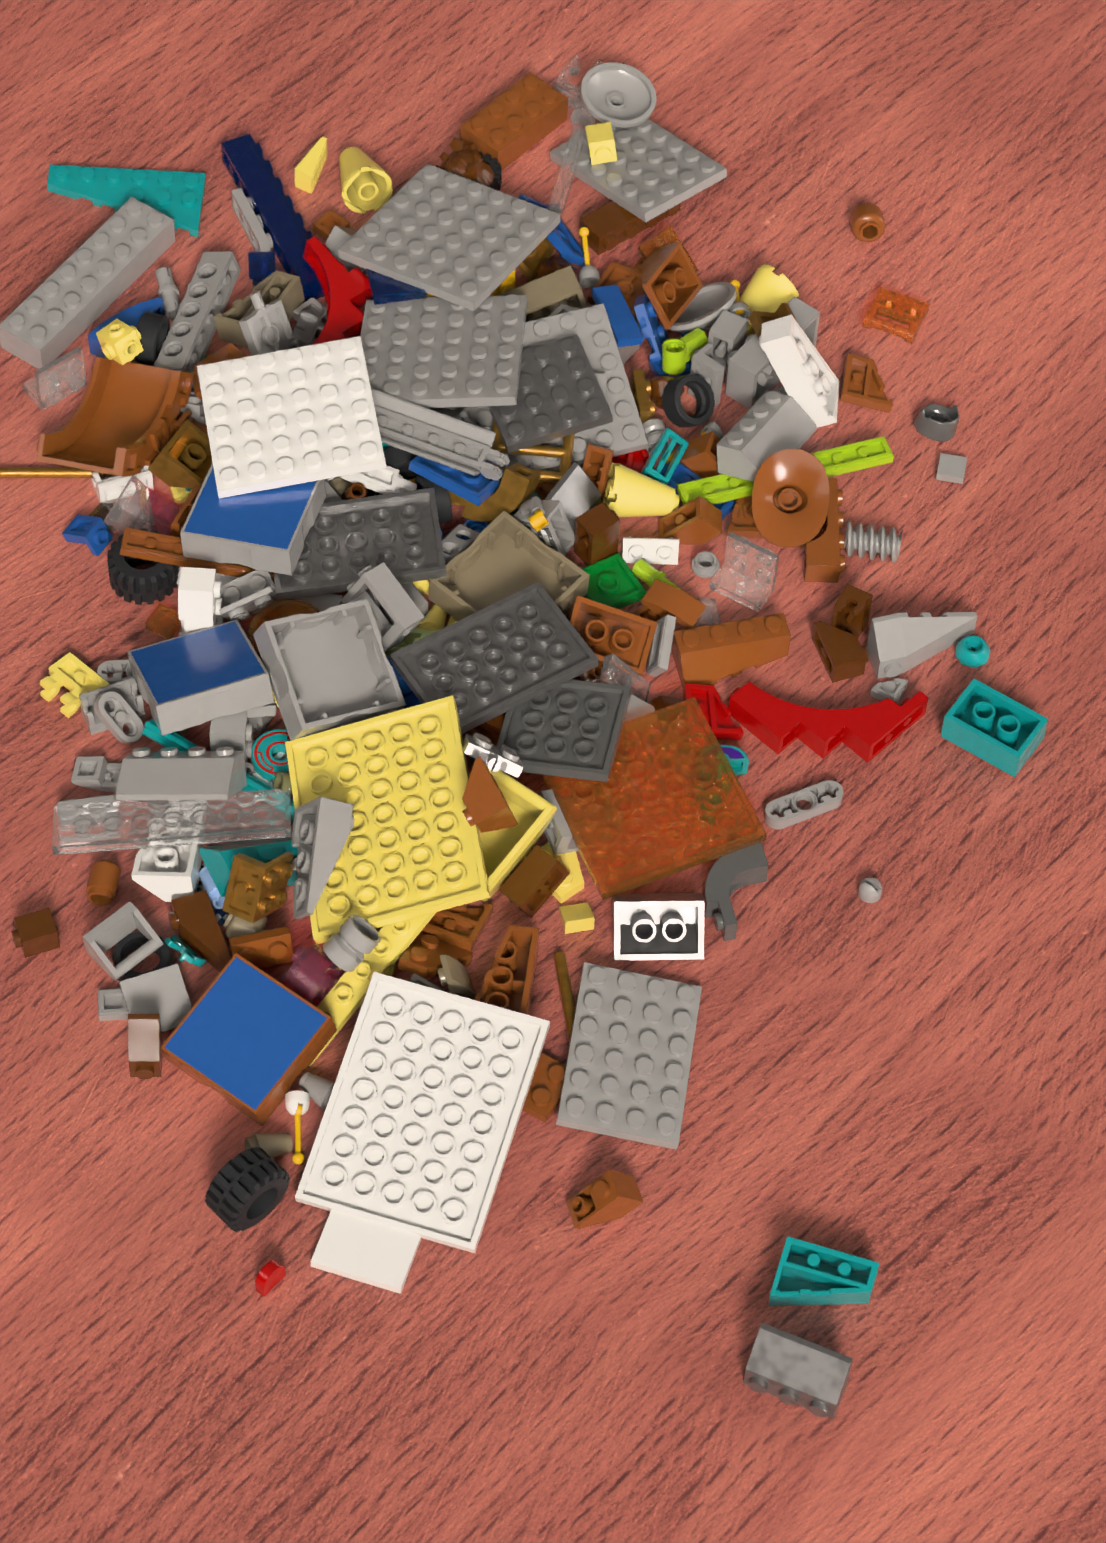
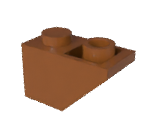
(604, 1199)

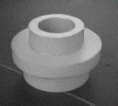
(705, 559)

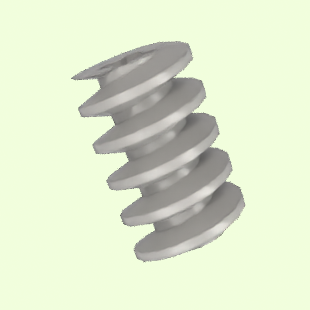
(872, 542)

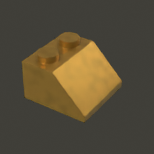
(184, 458)

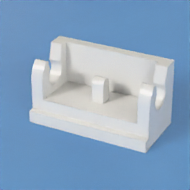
(110, 487)

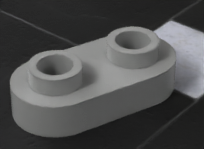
(119, 715)

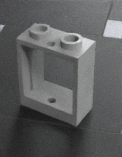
(392, 598)

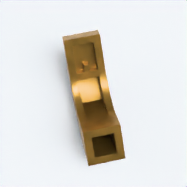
(515, 488)

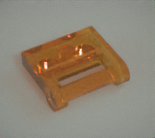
(897, 308)

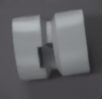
(354, 941)

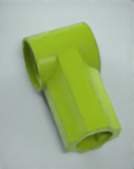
(679, 351)

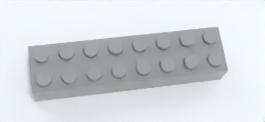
(87, 283)

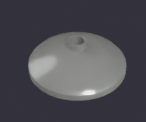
(618, 94)
(706, 307)

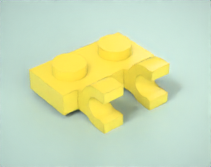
(75, 677)

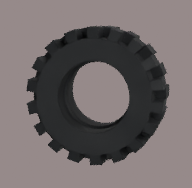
(140, 584)
(247, 1189)

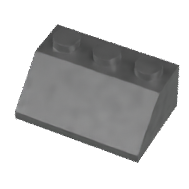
(658, 926)
(797, 1371)

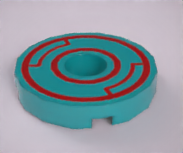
(263, 751)

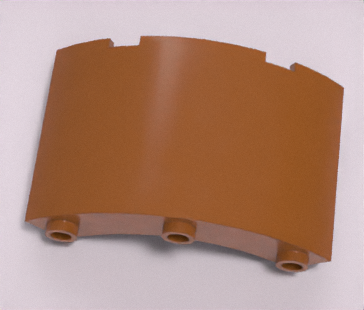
(121, 419)

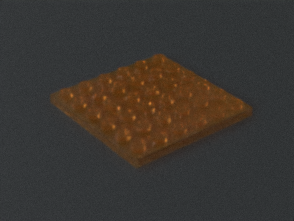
(664, 804)

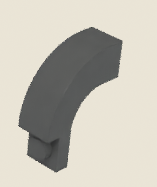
(725, 877)

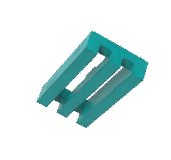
(655, 473)

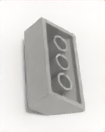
(767, 427)
(181, 774)

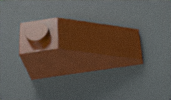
(200, 928)

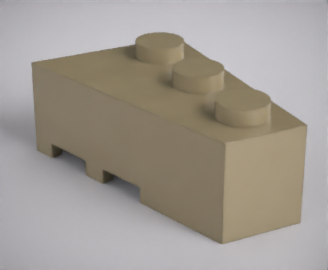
(275, 287)

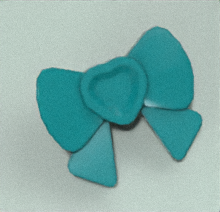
(187, 952)

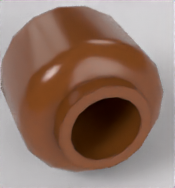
(867, 222)

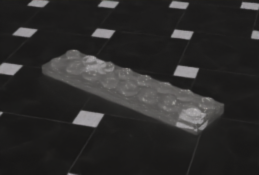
(171, 822)

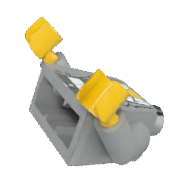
(547, 522)

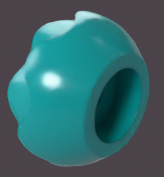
(974, 658)

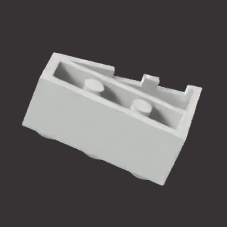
(199, 599)

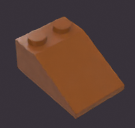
(670, 282)
(613, 632)

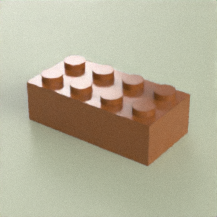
(516, 120)

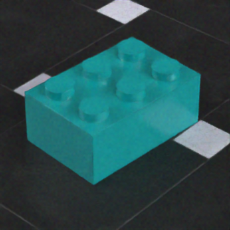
(994, 727)

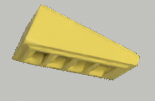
(310, 166)

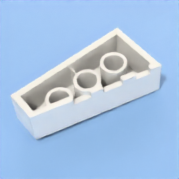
(801, 369)

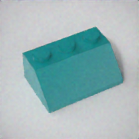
(220, 857)

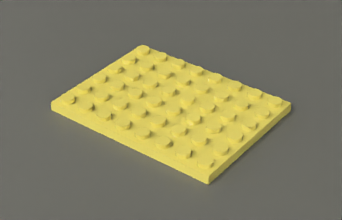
(409, 833)

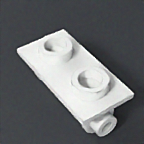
(651, 550)

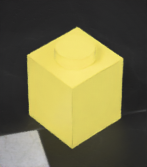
(601, 143)

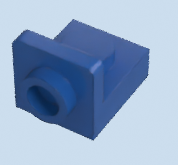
(88, 531)

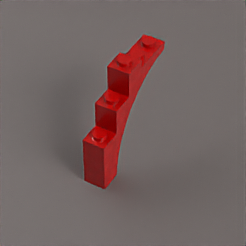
(342, 292)

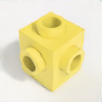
(120, 341)

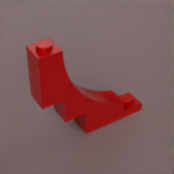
(862, 729)

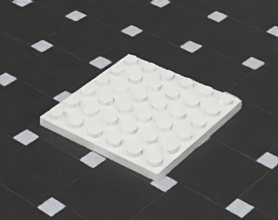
(290, 417)

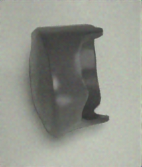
(937, 422)

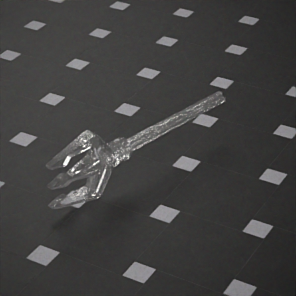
(579, 118)

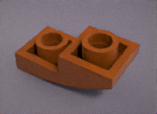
(670, 600)

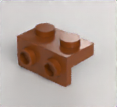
(264, 948)

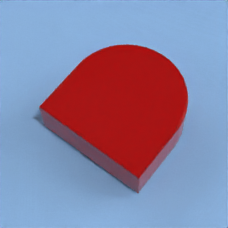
(269, 1277)

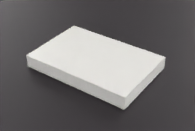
(366, 1251)

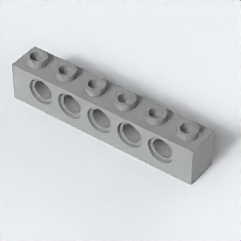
(195, 321)

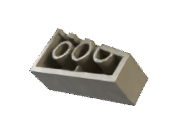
(549, 293)

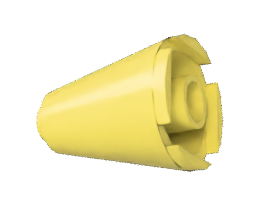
(363, 181)
(767, 292)
(637, 494)

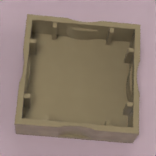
(502, 563)

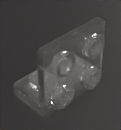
(57, 379)
(746, 573)

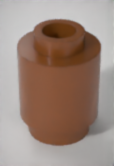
(103, 882)

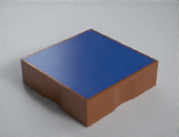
(248, 1038)

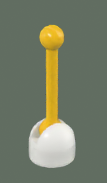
(297, 1104)

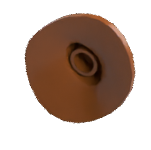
(790, 498)

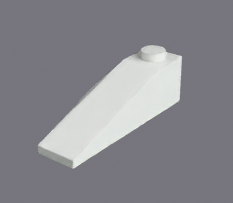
(168, 870)

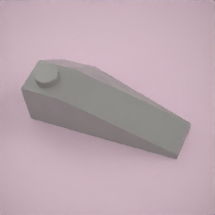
(903, 642)
(319, 835)

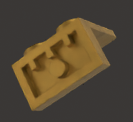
(257, 887)

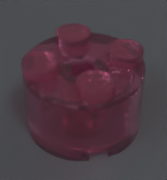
(311, 974)

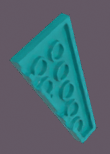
(169, 192)

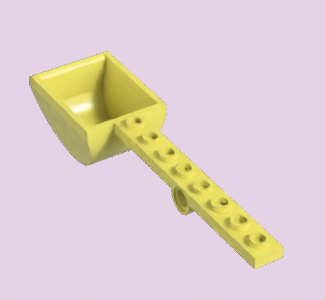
(502, 854)

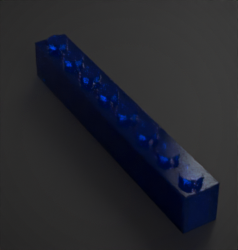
(256, 179)

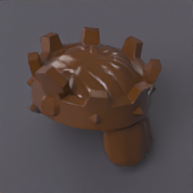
(467, 163)

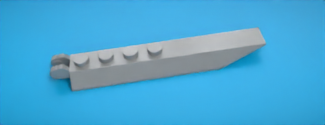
(437, 437)

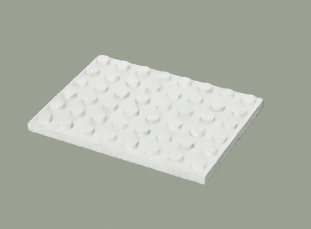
(423, 1111)

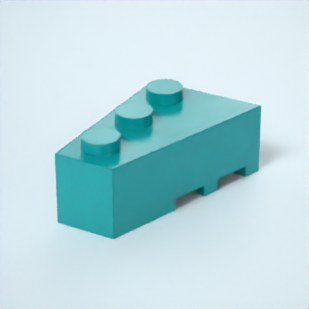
(821, 1276)

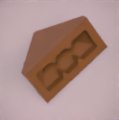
(597, 466)

